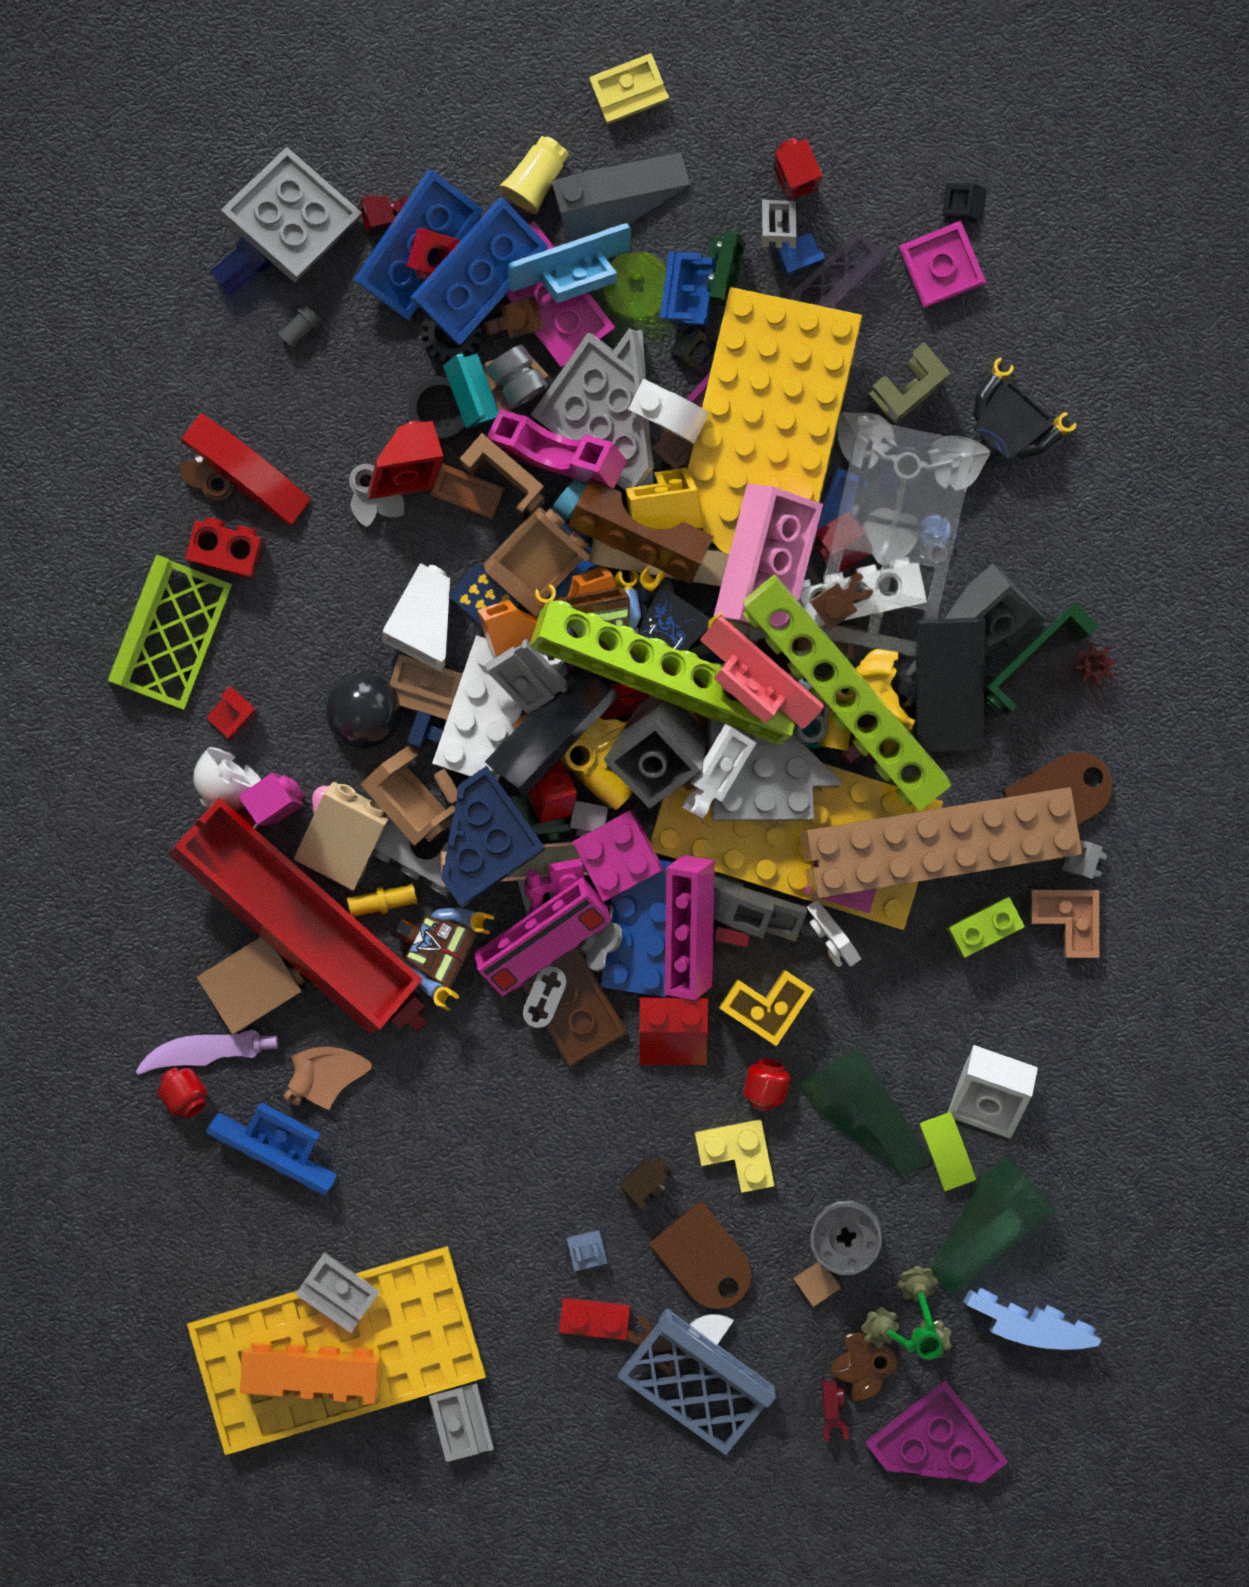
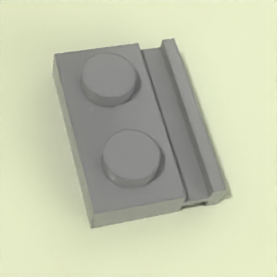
(526, 676)
(337, 1292)
(461, 1422)

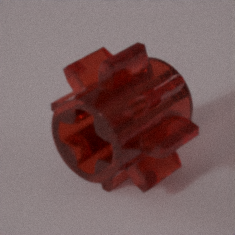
(1104, 664)

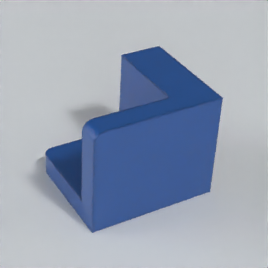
(801, 258)

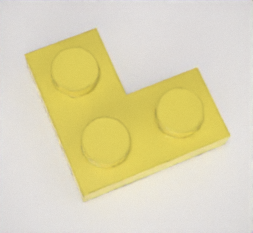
(741, 1143)

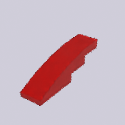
(246, 469)

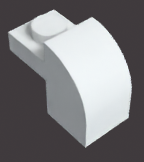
(669, 411)

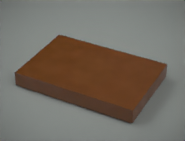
(584, 1014)

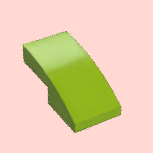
(947, 1151)

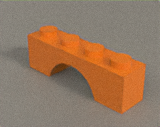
(508, 626)

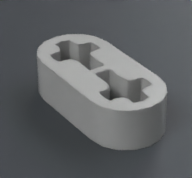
(537, 993)

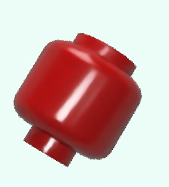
(767, 1084)
(182, 1093)

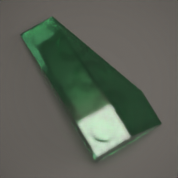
(859, 1105)
(993, 1221)

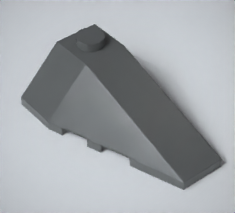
(617, 194)
(1001, 604)

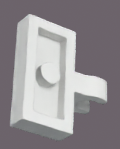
(838, 943)

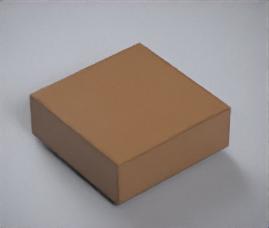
(446, 785)
(817, 1283)

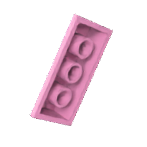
(769, 539)

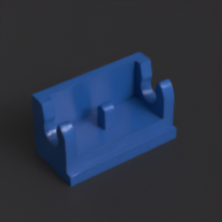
(685, 289)

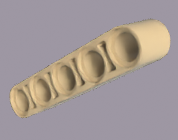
(710, 571)

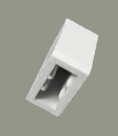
(421, 618)

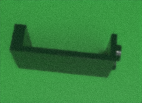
(1074, 618)

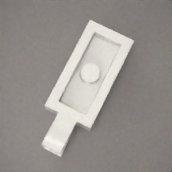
(718, 770)

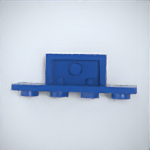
(277, 1143)

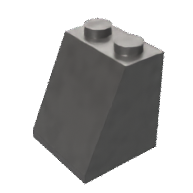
(658, 750)

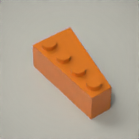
(311, 1372)

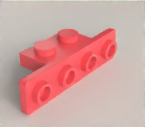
(757, 678)

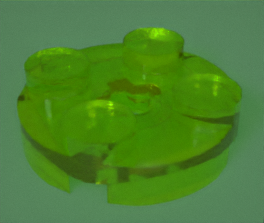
(636, 305)

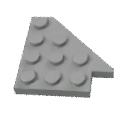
(594, 400)
(773, 781)

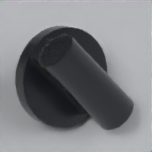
(905, 692)

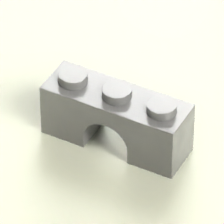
(398, 847)

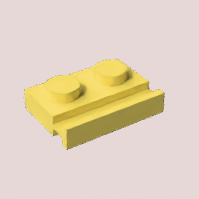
(629, 89)

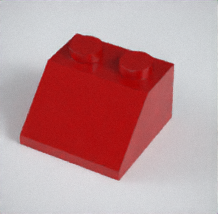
(407, 462)
(673, 1031)

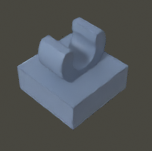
(586, 1250)

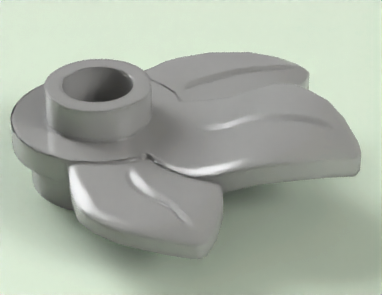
(365, 509)
(601, 943)

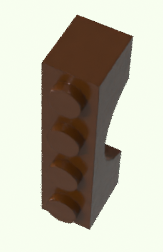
(672, 550)

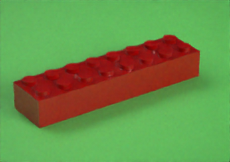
(295, 916)

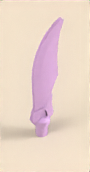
(204, 1049)

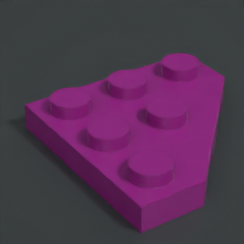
(937, 1440)

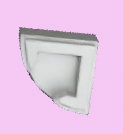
(712, 1326)

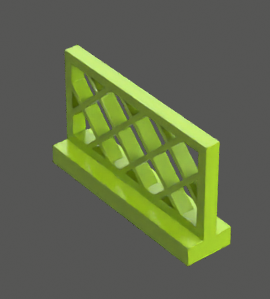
(141, 623)

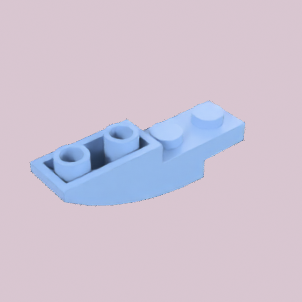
(1042, 1330)

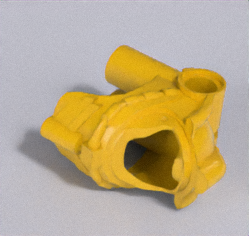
(878, 673)
(593, 769)

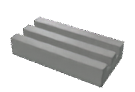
(777, 236)

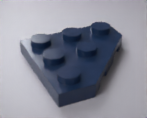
(485, 838)

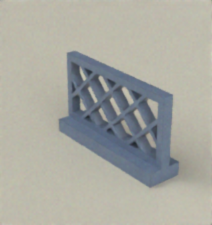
(715, 1359)

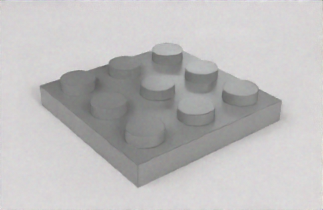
(290, 214)

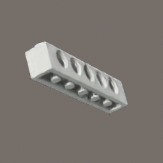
(907, 581)

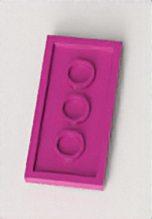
(565, 321)

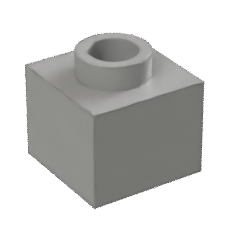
(587, 817)

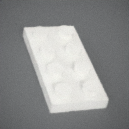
(478, 717)

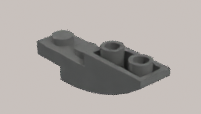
(755, 911)

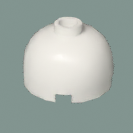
(220, 777)

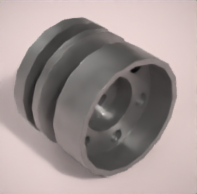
(837, 1255)

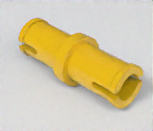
(382, 900)

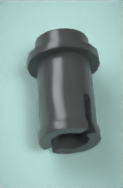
(299, 326)

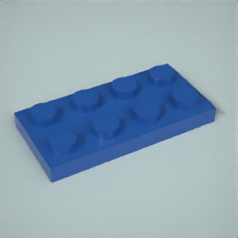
(433, 207)
(476, 271)
(640, 958)

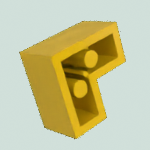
(666, 502)
(770, 1014)

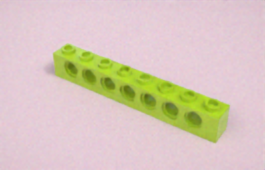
(775, 597)
(648, 676)

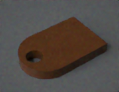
(1068, 772)
(702, 1256)

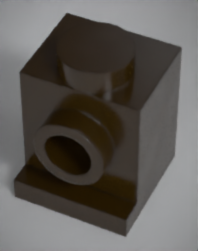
(646, 1180)

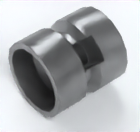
(519, 379)

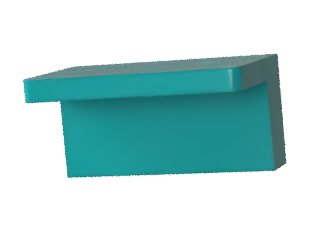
(471, 390)

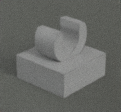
(1085, 863)

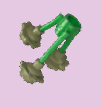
(929, 1338)

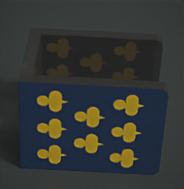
(479, 591)

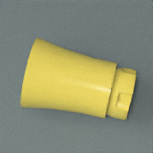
(534, 175)

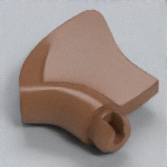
(323, 1074)

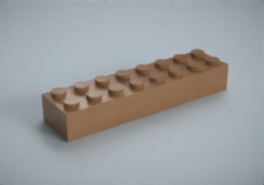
(940, 843)

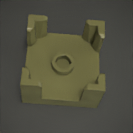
(931, 375)

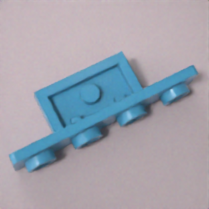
(574, 266)

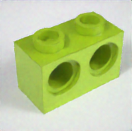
(985, 927)

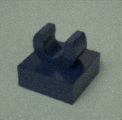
(422, 730)

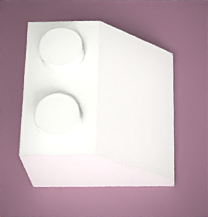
(993, 1091)

